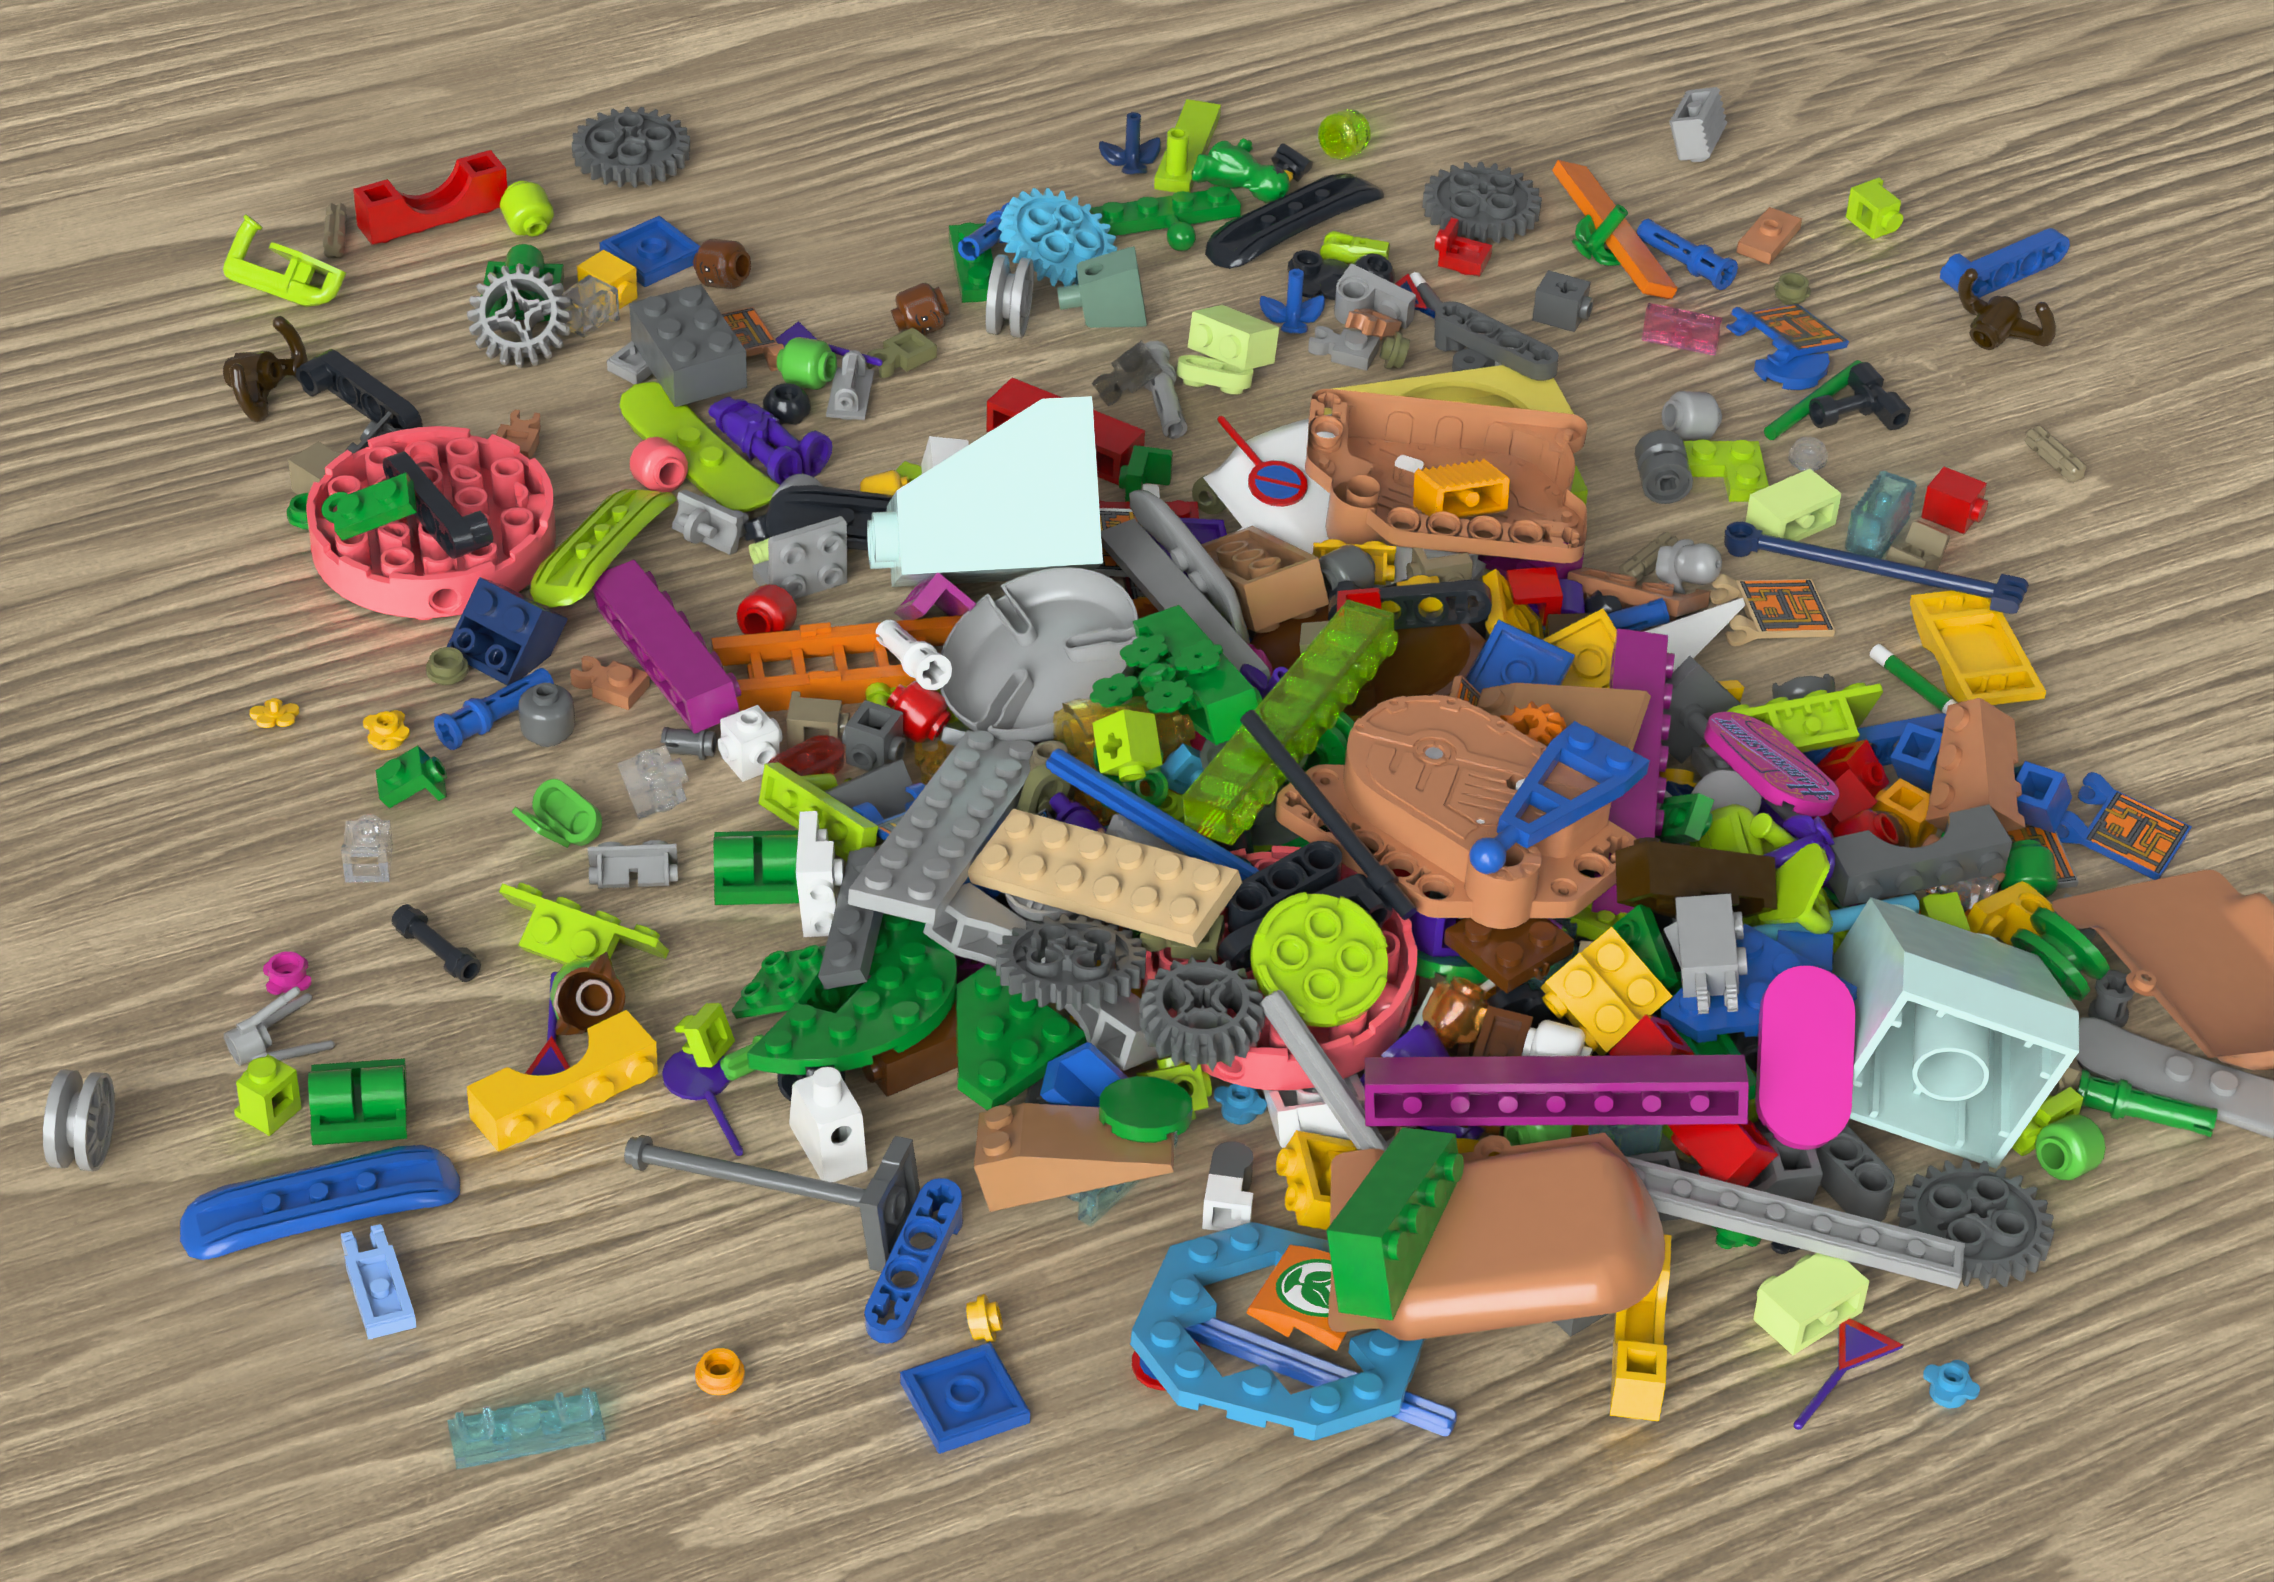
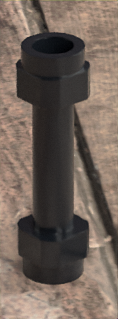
(459, 961)

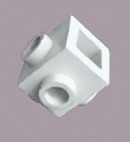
(749, 741)

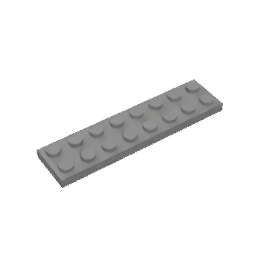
(945, 829)

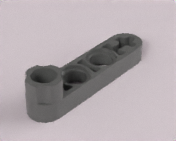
(1461, 326)

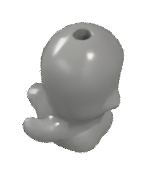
(1688, 563)

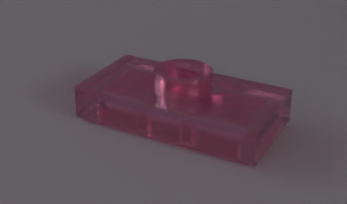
(1682, 329)

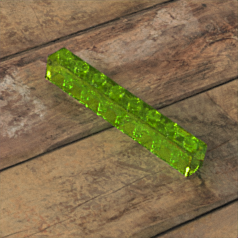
(1298, 713)

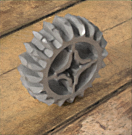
(506, 319)

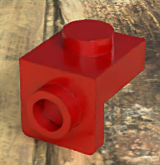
(1460, 253)

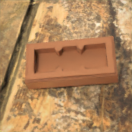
(1769, 235)

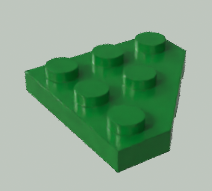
(1003, 1040)

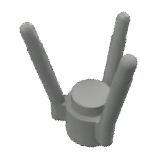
(252, 1038)

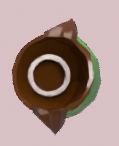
(585, 994)

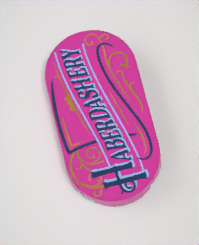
(1771, 763)

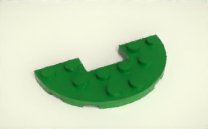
(895, 1009)

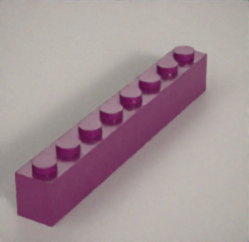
(1642, 664)
(1556, 1090)

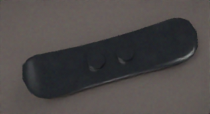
(1275, 222)
(812, 504)

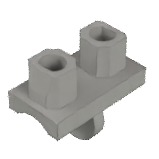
(708, 522)

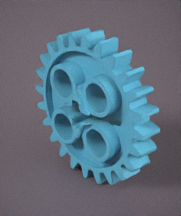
(1054, 234)

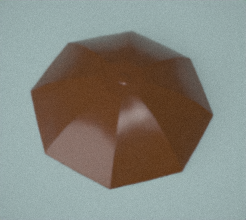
(1420, 665)

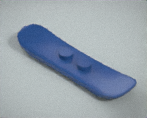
(316, 1198)

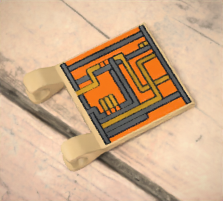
(1773, 609)

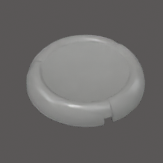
(1036, 650)

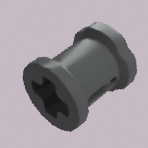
(2112, 999)

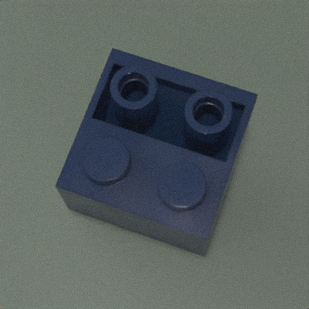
(505, 632)

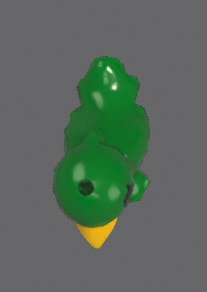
(1237, 168)

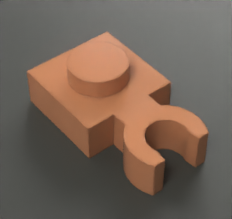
(1372, 323)
(522, 432)
(612, 684)

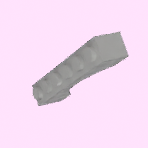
(974, 928)

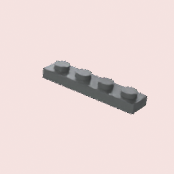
(852, 932)

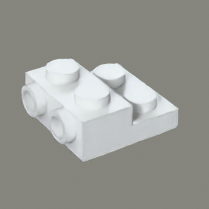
(817, 876)

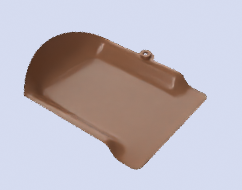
(2202, 957)
(1522, 1239)

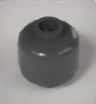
(1347, 564)
(546, 714)

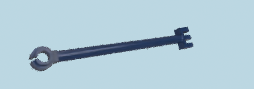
(2005, 595)

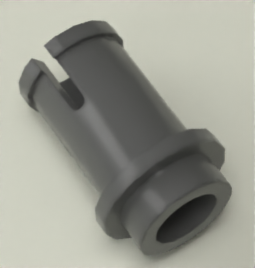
(687, 743)

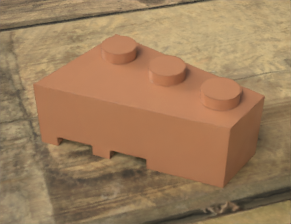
(1976, 765)

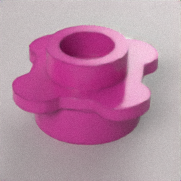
(285, 972)

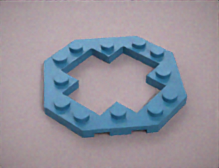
(1256, 1393)

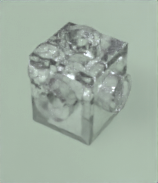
(654, 781)

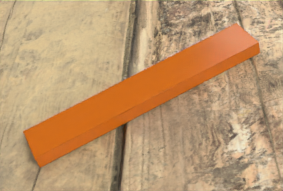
(1624, 241)

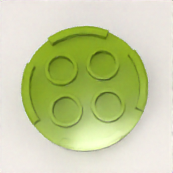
(1322, 957)

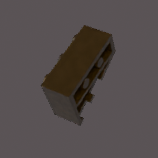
(1659, 872)

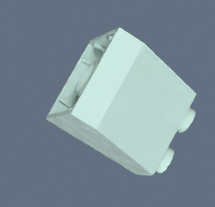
(999, 505)
(1951, 1032)

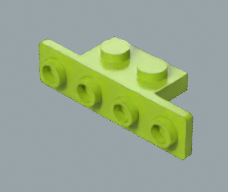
(565, 933)

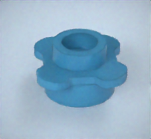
(1239, 1103)
(1951, 1384)

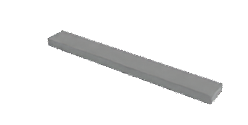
(1168, 587)
(1802, 1224)

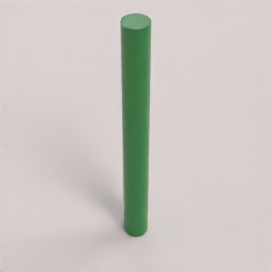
(1801, 409)

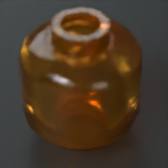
(1456, 1011)

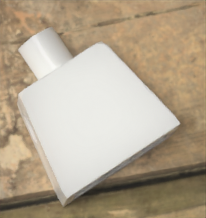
(825, 1109)

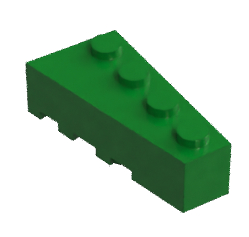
(1219, 694)
(1391, 1221)

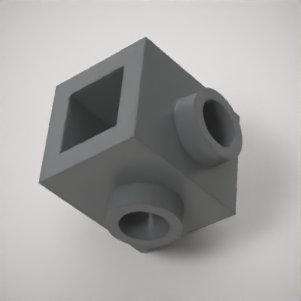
(874, 736)

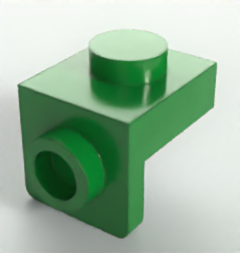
(1145, 467)
(410, 774)

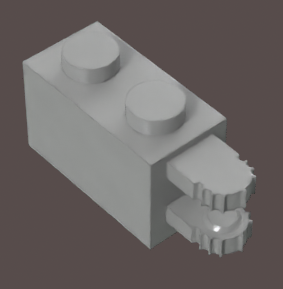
(1708, 949)

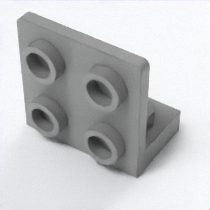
(806, 559)

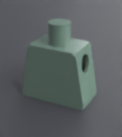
(1107, 291)

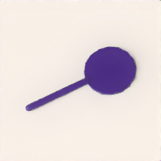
(697, 1083)

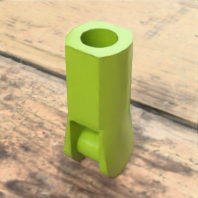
(1349, 248)

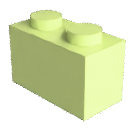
(1233, 337)
(1794, 506)
(1810, 1300)

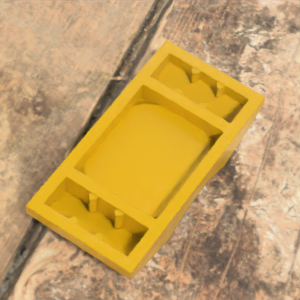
(1974, 648)

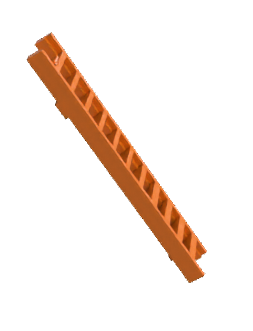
(822, 641)

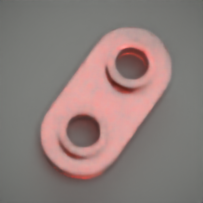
(814, 756)

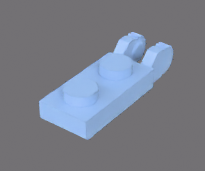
(378, 1285)

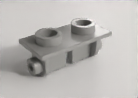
(850, 388)
(652, 860)

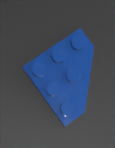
(1764, 962)

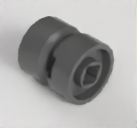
(1663, 466)

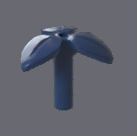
(1134, 154)

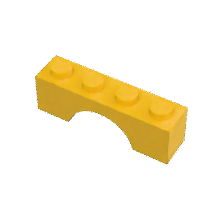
(518, 1105)
(1640, 1352)

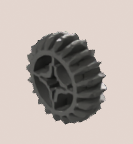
(1202, 1027)

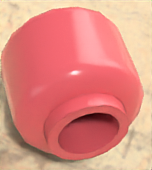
(658, 465)

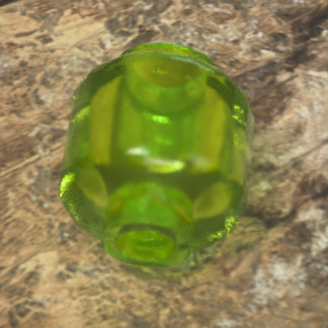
(1344, 134)

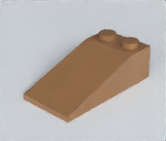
(1269, 577)
(1607, 711)
(1057, 1151)

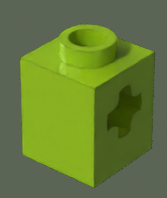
(1127, 744)

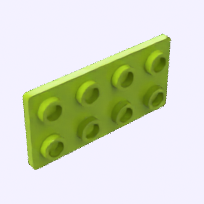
(1818, 718)

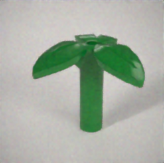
(1591, 240)

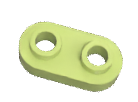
(1202, 370)

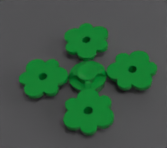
(1160, 679)

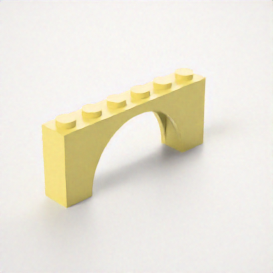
(1481, 386)

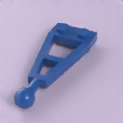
(1582, 750)

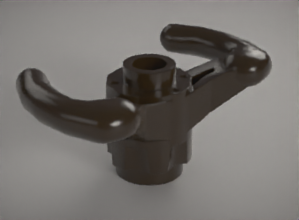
(2002, 318)
(258, 372)

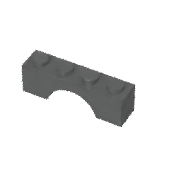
(1870, 867)
(1790, 1175)

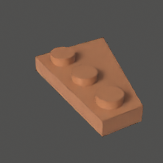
(1631, 595)

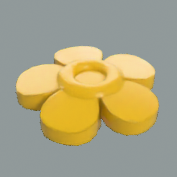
(274, 713)

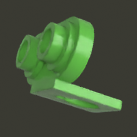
(562, 815)

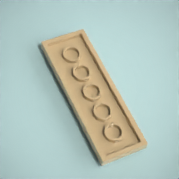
(1105, 877)

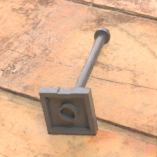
(1692, 703)
(882, 1204)

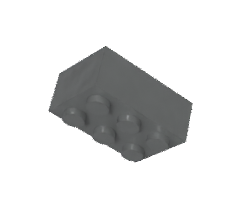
(688, 345)

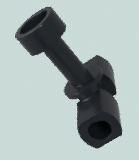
(1867, 398)

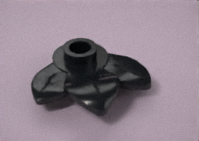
(1319, 274)

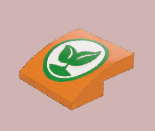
(1298, 1296)

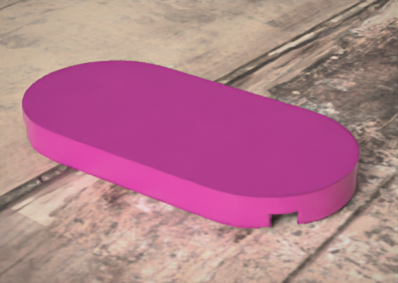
(1805, 1057)

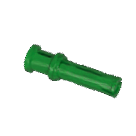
(2122, 1100)

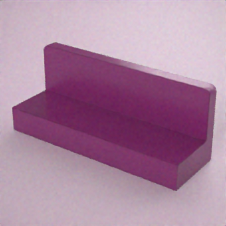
(935, 591)

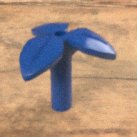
(1295, 310)

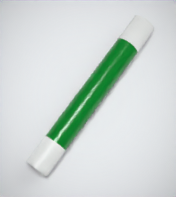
(1911, 678)

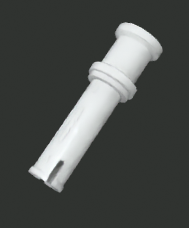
(916, 657)

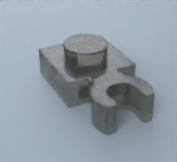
(1131, 371)

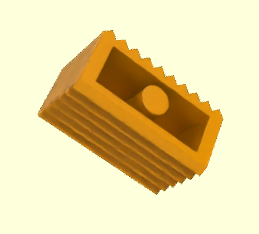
(1461, 489)

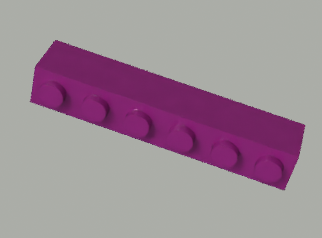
(666, 646)

